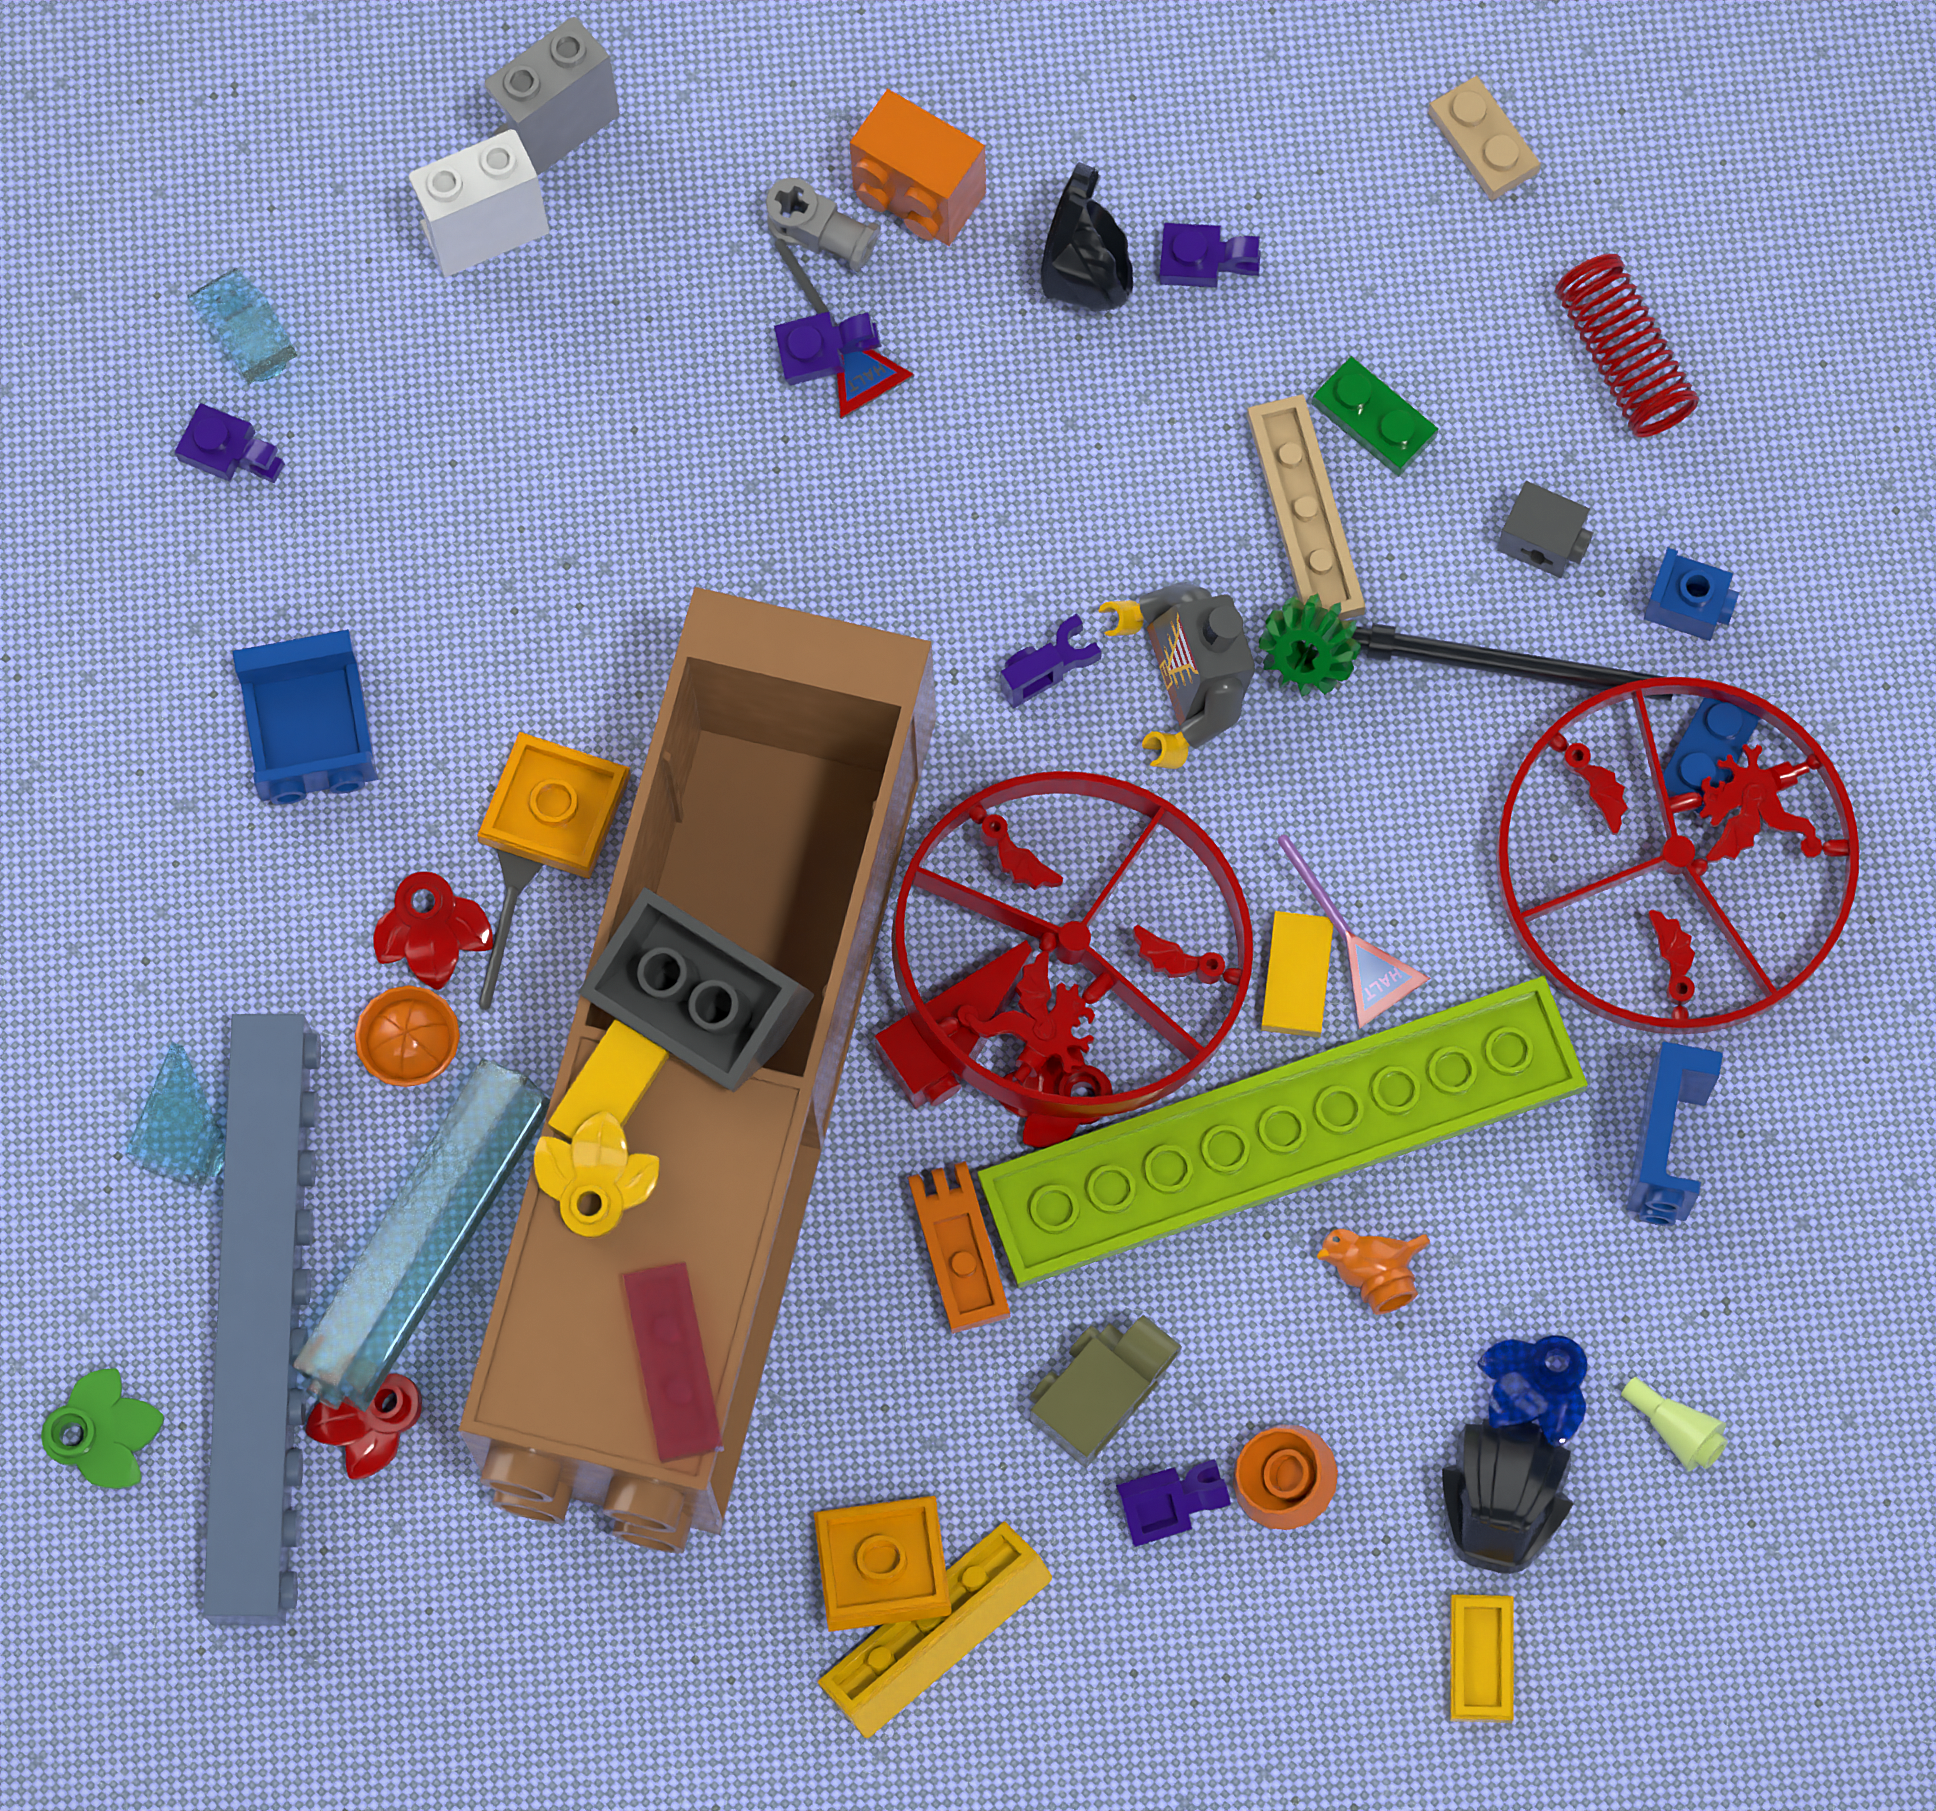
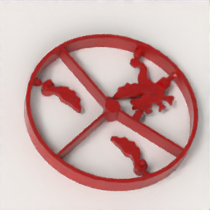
(1750, 789)
(1051, 1032)

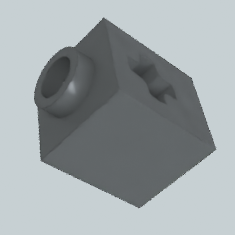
(1545, 530)

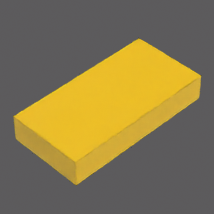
(1297, 974)
(610, 1080)
(1481, 1658)

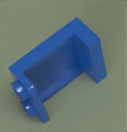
(306, 717)
(1676, 1075)

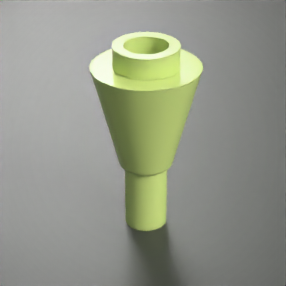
(1688, 1432)

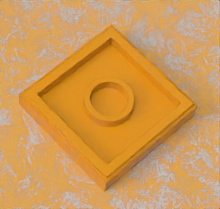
(554, 805)
(882, 1563)

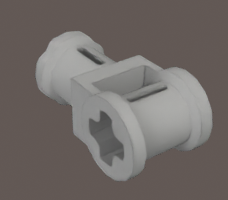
(819, 223)

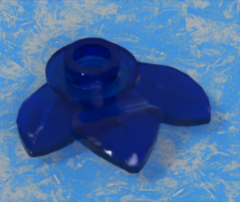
(1533, 1391)

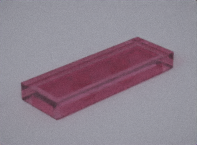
(673, 1362)

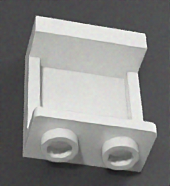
(480, 202)

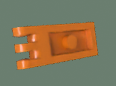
(960, 1250)

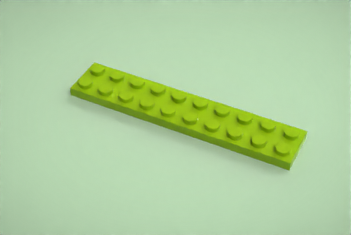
(1281, 1131)

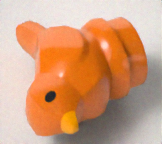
(1375, 1266)

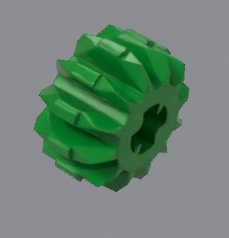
(1302, 663)

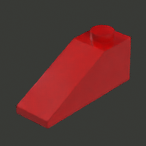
(910, 1058)

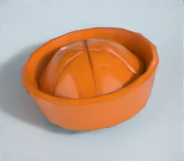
(407, 1036)
(1305, 1477)

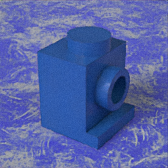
(1677, 609)

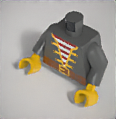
(1200, 658)

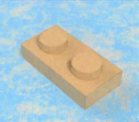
(1484, 138)

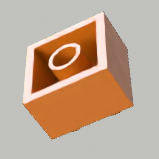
(917, 168)

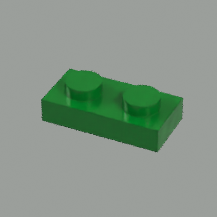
(1375, 416)

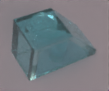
(243, 326)
(178, 1126)

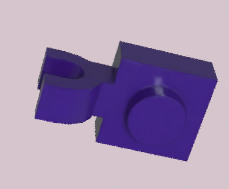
(1196, 255)
(815, 345)
(224, 442)
(1035, 670)
(1161, 1503)

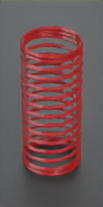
(1644, 408)

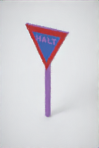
(1375, 975)

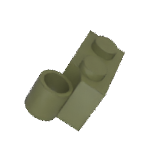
(1101, 1386)

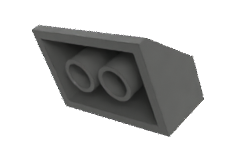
(694, 992)

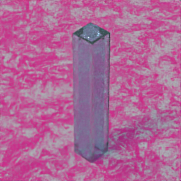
(421, 1236)

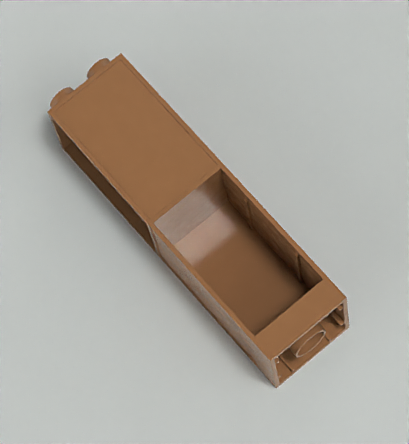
(780, 825)

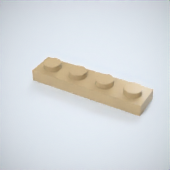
(1305, 504)

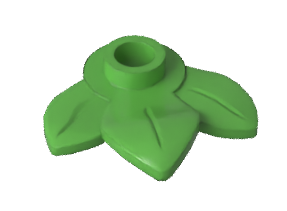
(111, 1429)

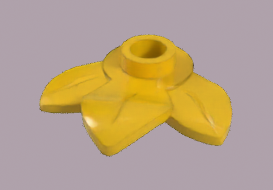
(596, 1165)

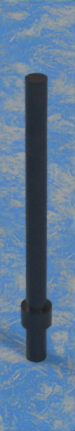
(1383, 642)

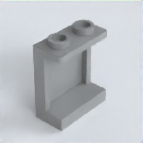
(556, 93)

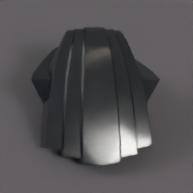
(1086, 249)
(1504, 1495)

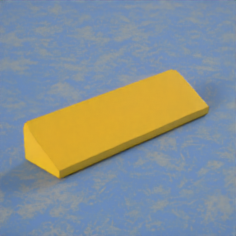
(911, 1655)

